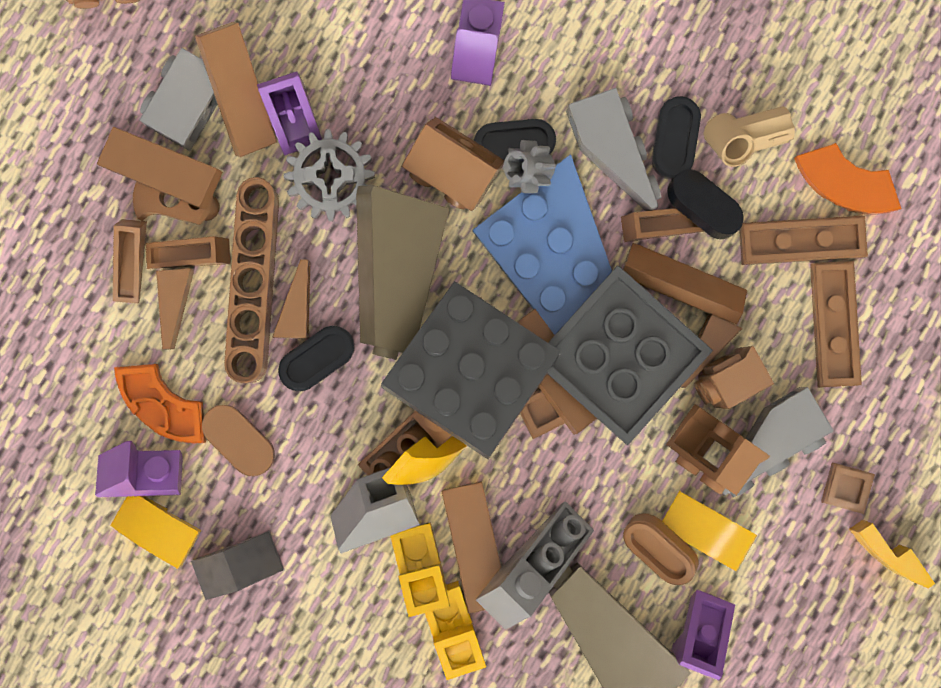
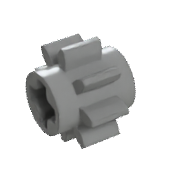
(529, 166)

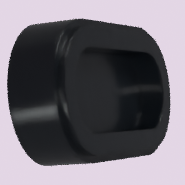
(504, 135)
(676, 137)
(705, 204)
(316, 358)

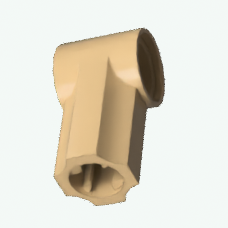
(739, 138)

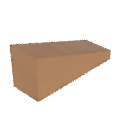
(656, 224)
(188, 253)
(128, 260)
(172, 297)
(295, 313)
(716, 335)

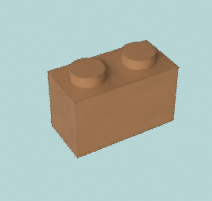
(452, 164)

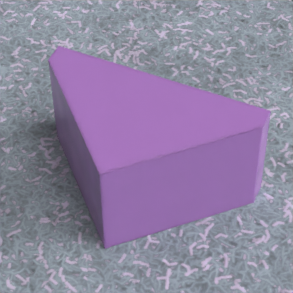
(289, 111)

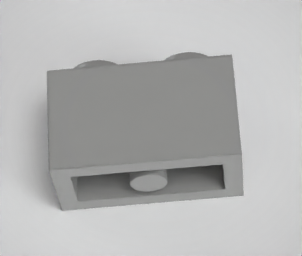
(182, 100)

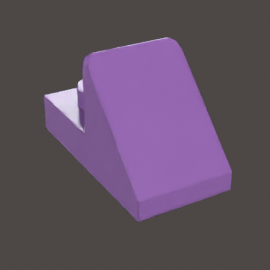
(477, 41)
(132, 472)
(705, 635)

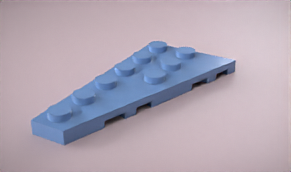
(549, 246)

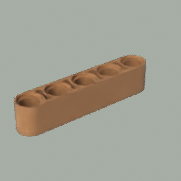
(244, 261)

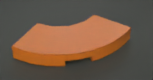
(846, 184)
(160, 407)

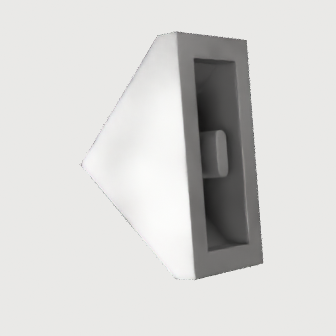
(237, 566)

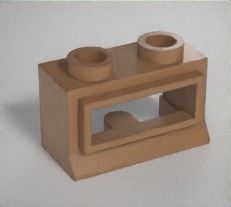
(733, 378)
(695, 438)

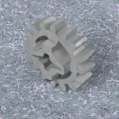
(309, 175)

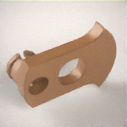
(151, 202)

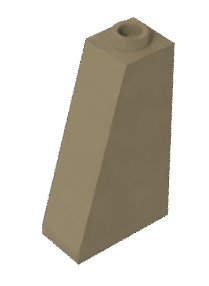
(395, 265)
(611, 637)

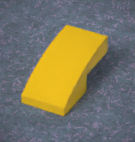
(423, 461)
(155, 529)
(709, 531)
(898, 560)
(420, 570)
(455, 636)

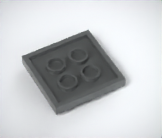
(624, 355)
(470, 370)

